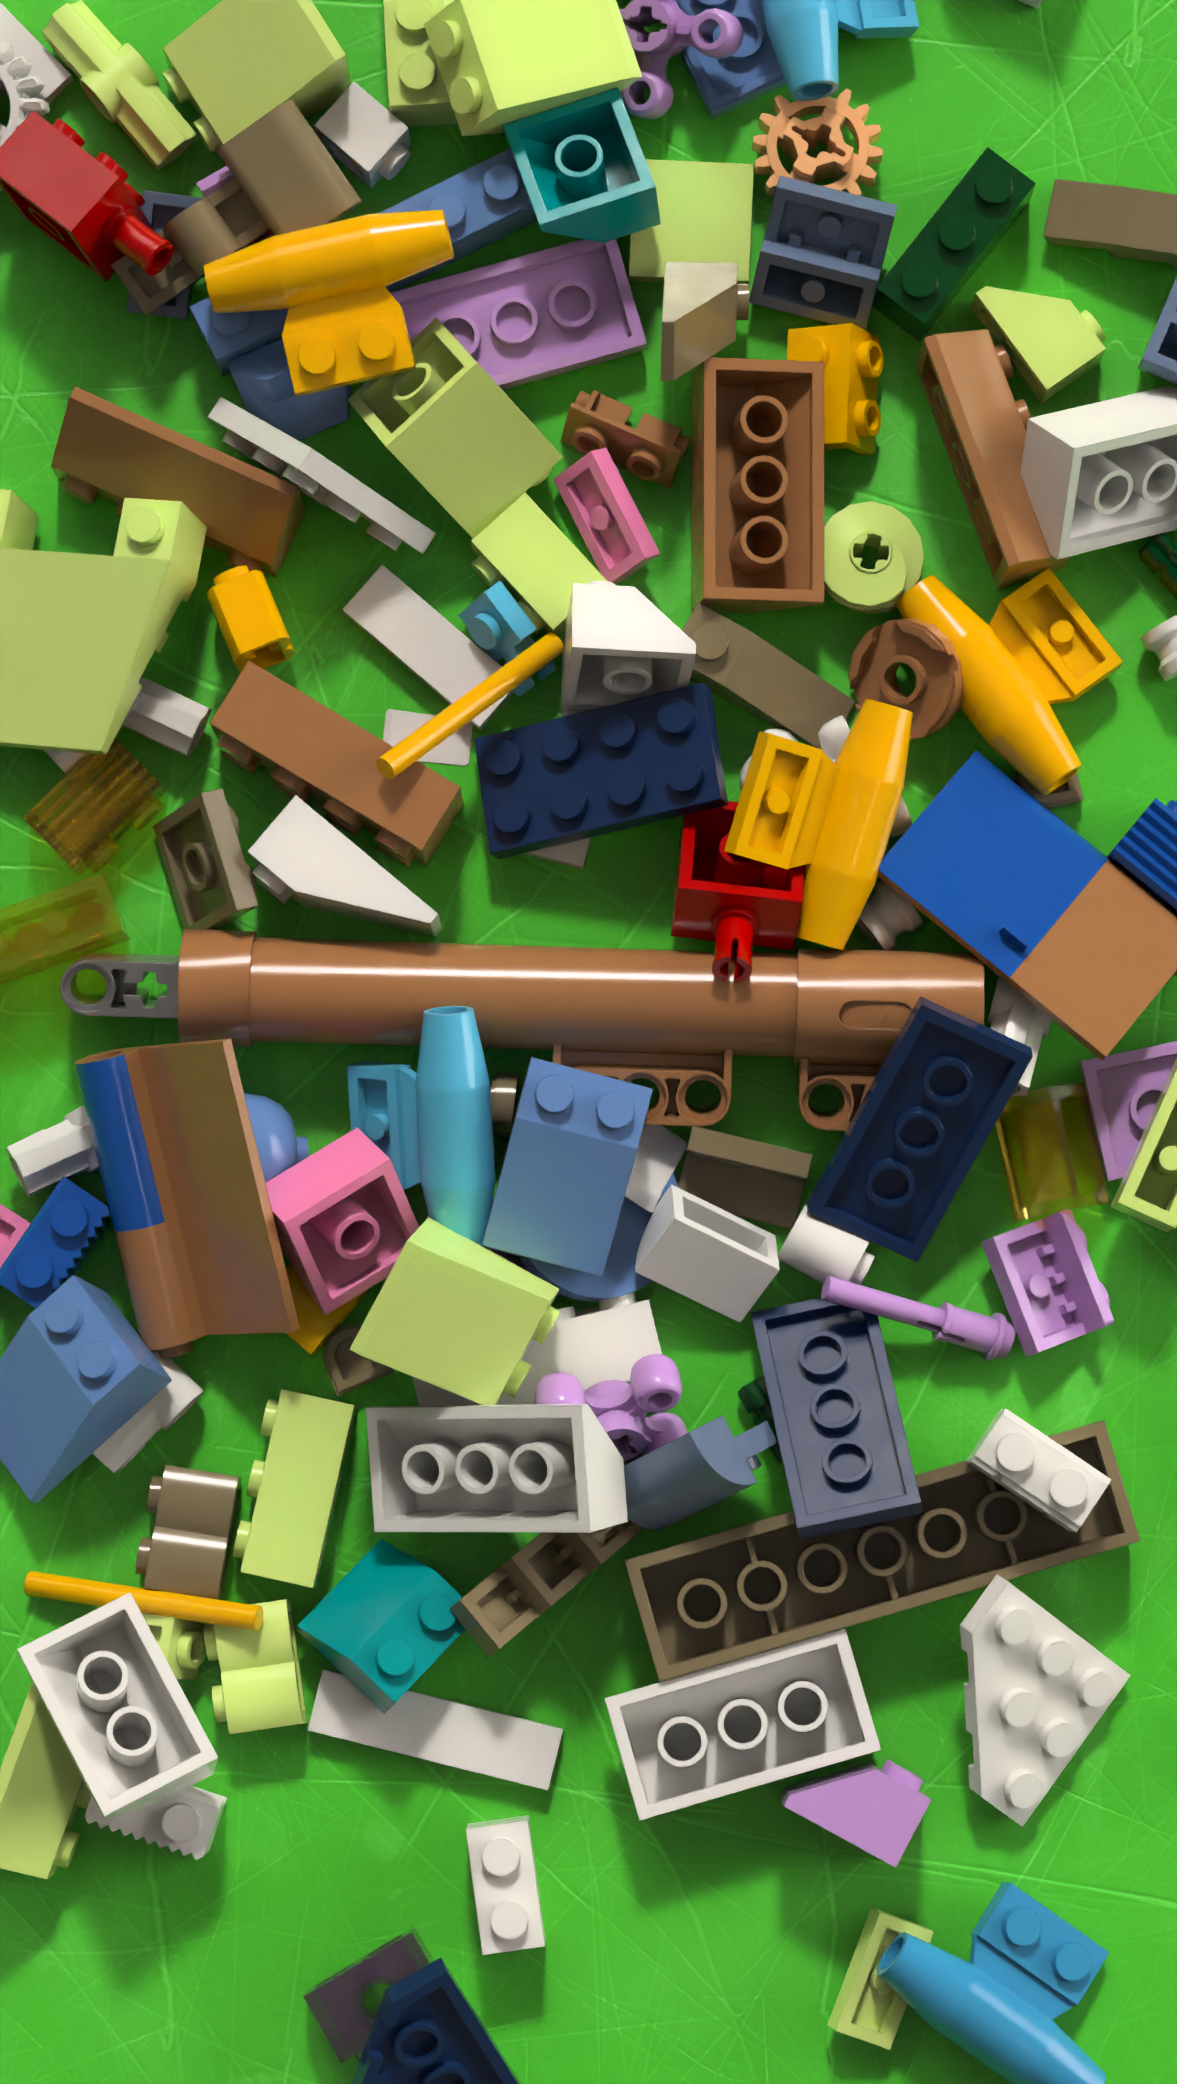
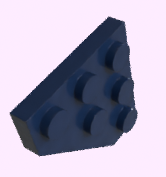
(430, 2036)

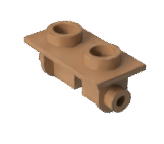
(647, 452)

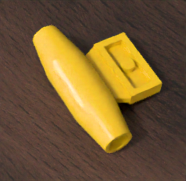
(334, 284)
(1028, 657)
(826, 815)

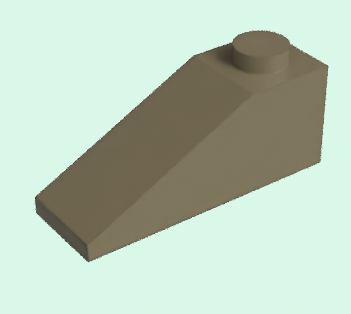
(699, 313)
(761, 677)

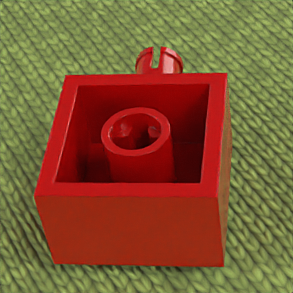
(78, 198)
(731, 896)

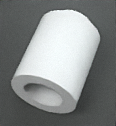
(825, 1250)

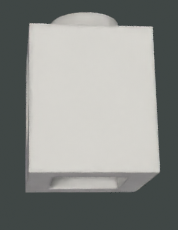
(364, 136)

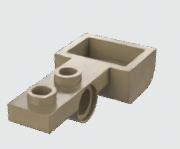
(279, 185)

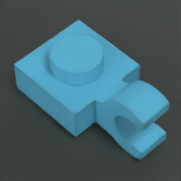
(502, 629)

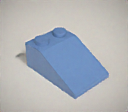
(567, 1167)
(70, 1384)

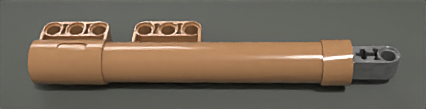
(594, 1007)

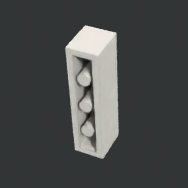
(587, 1346)

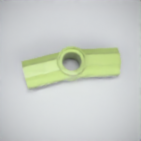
(119, 83)

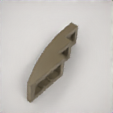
(1114, 218)
(535, 1581)

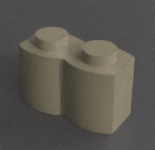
(190, 1531)

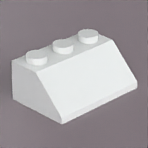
(1103, 471)
(119, 1708)

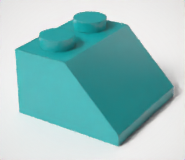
(585, 169)
(384, 1623)

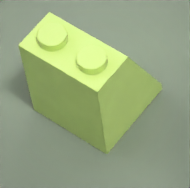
(527, 57)
(252, 59)
(456, 430)
(457, 1316)

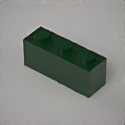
(953, 244)

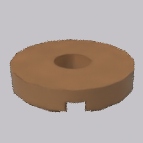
(929, 655)

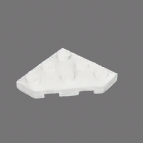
(318, 477)
(1028, 1697)

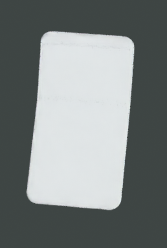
(452, 751)
(653, 1165)

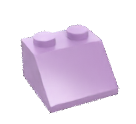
(864, 1806)

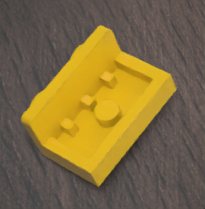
(851, 376)

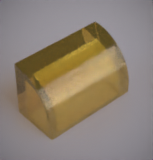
(1050, 1152)

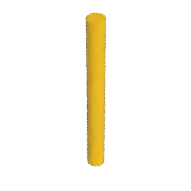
(469, 705)
(148, 1600)

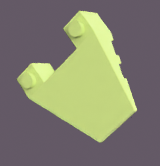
(86, 623)

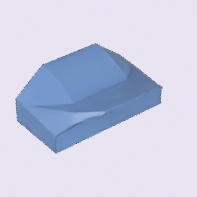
(269, 394)

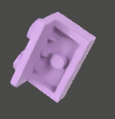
(1048, 1282)

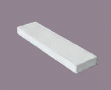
(439, 1732)

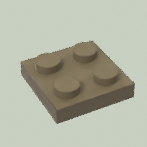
(206, 862)

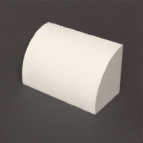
(707, 1254)

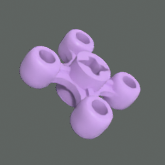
(656, 48)
(624, 1406)

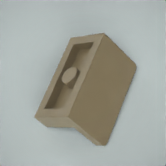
(745, 1176)

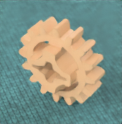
(798, 135)

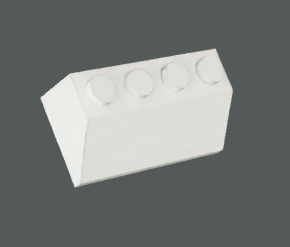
(493, 1469)
(742, 1724)

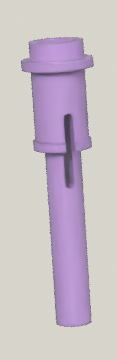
(949, 1323)

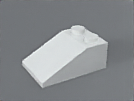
(328, 873)

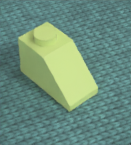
(1042, 335)

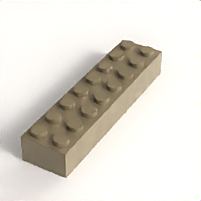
(771, 1589)

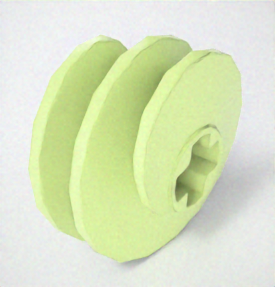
(896, 540)

